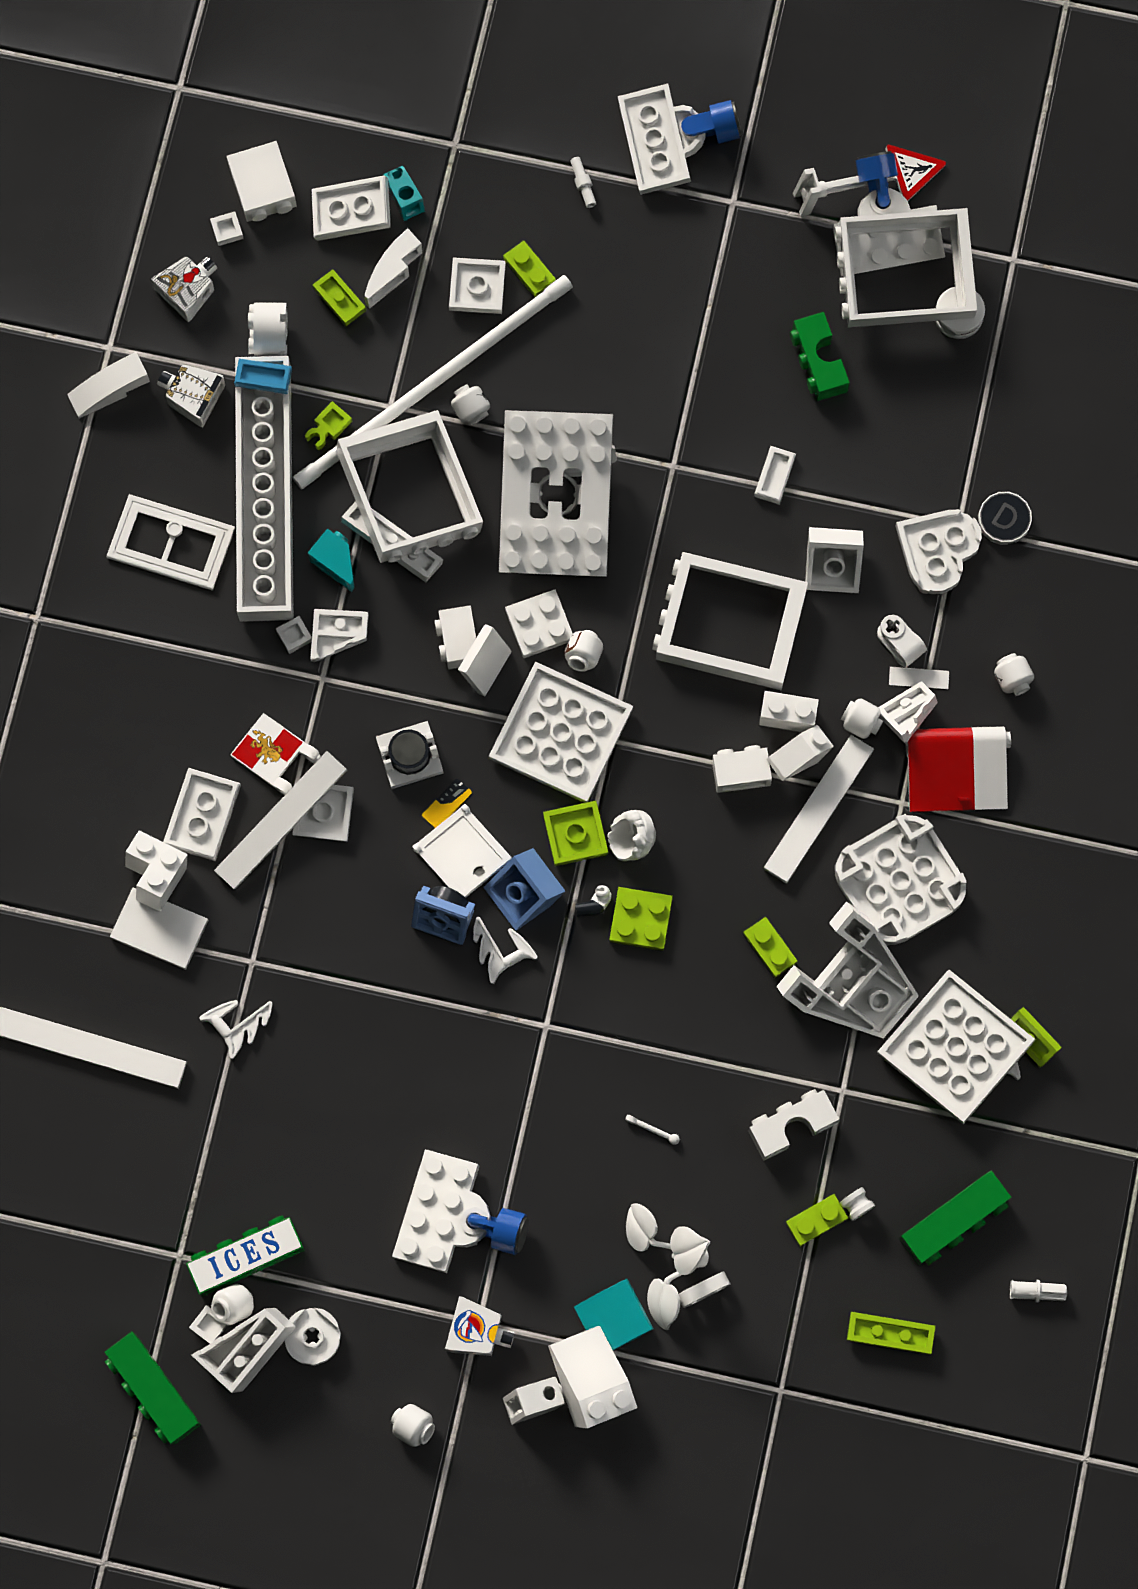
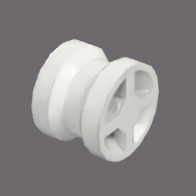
(857, 1204)

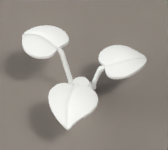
(688, 1254)

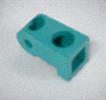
(404, 193)

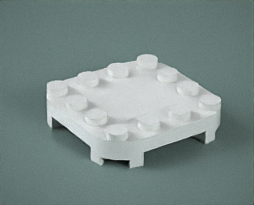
(901, 878)

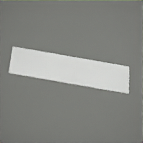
(912, 676)

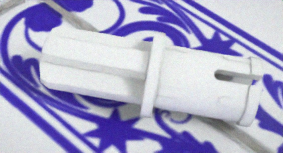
(1038, 1291)

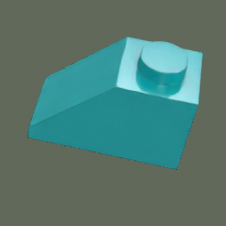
(333, 557)

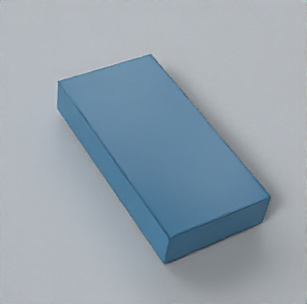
(263, 376)

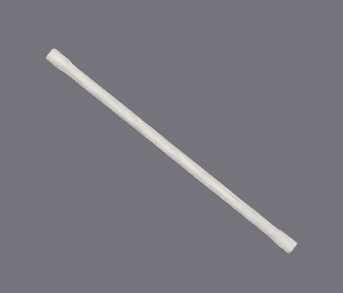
(549, 295)

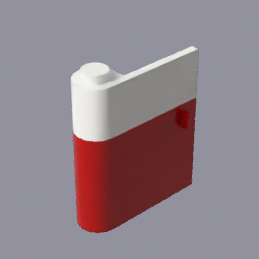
(958, 768)

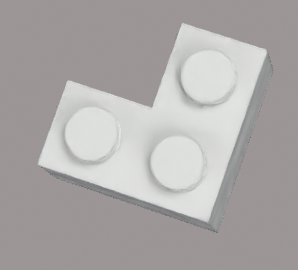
(160, 866)

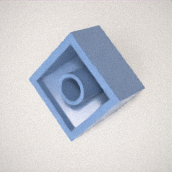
(524, 888)

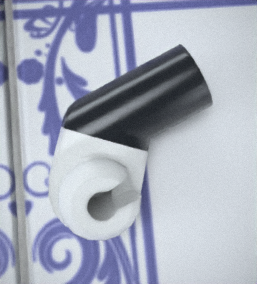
(597, 903)

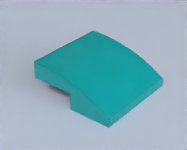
(616, 1313)

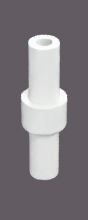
(583, 182)

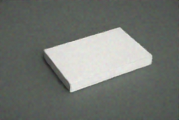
(351, 208)
(202, 814)
(164, 934)

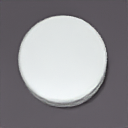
(959, 327)

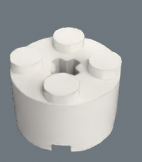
(268, 329)

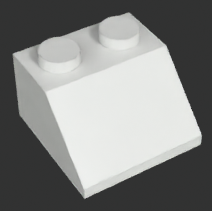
(834, 560)

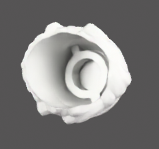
(632, 835)

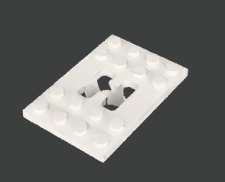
(555, 443)

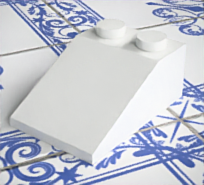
(591, 1378)

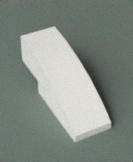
(392, 267)
(108, 385)

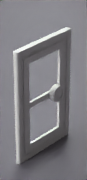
(176, 519)

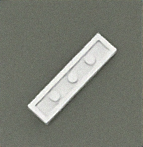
(421, 565)

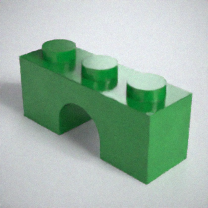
(825, 378)

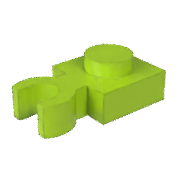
(331, 423)

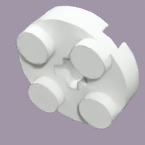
(329, 1336)

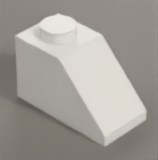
(800, 753)

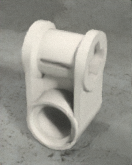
(903, 642)

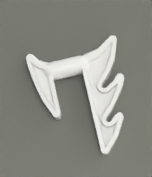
(497, 962)
(235, 1036)

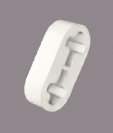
(703, 1289)

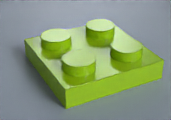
(575, 833)
(640, 918)

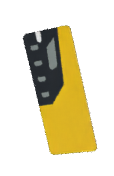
(447, 803)

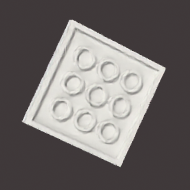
(561, 732)
(956, 1046)

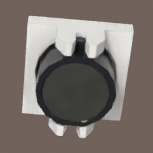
(409, 753)

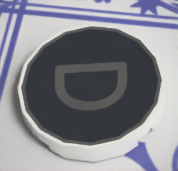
(1004, 518)

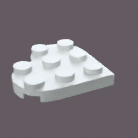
(938, 547)

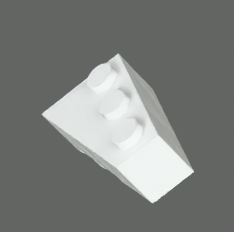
(246, 1349)

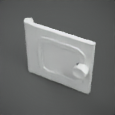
(459, 848)

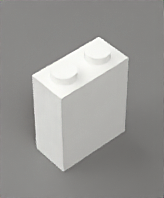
(261, 181)

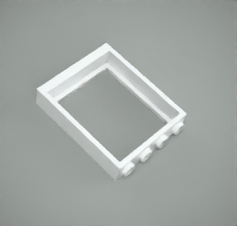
(962, 263)
(396, 436)
(721, 666)

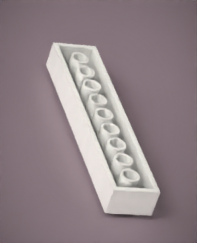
(264, 501)

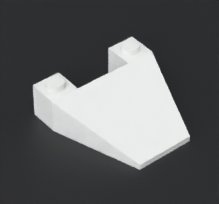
(861, 983)

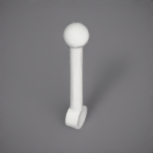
(673, 1139)

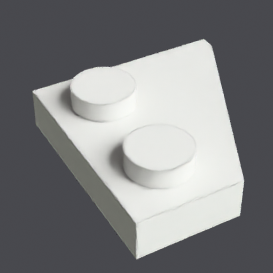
(337, 631)
(908, 710)

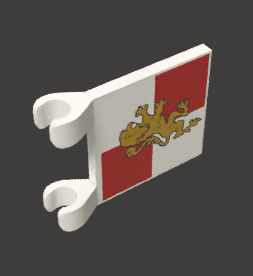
(270, 750)

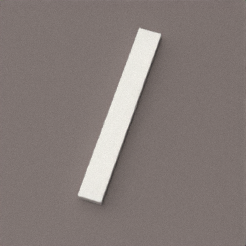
(91, 1048)

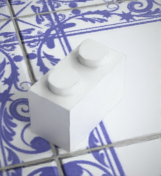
(458, 634)
(788, 711)
(741, 769)

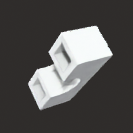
(813, 1110)

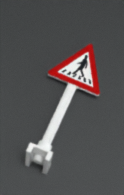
(913, 174)

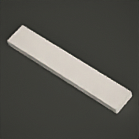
(818, 809)
(280, 820)

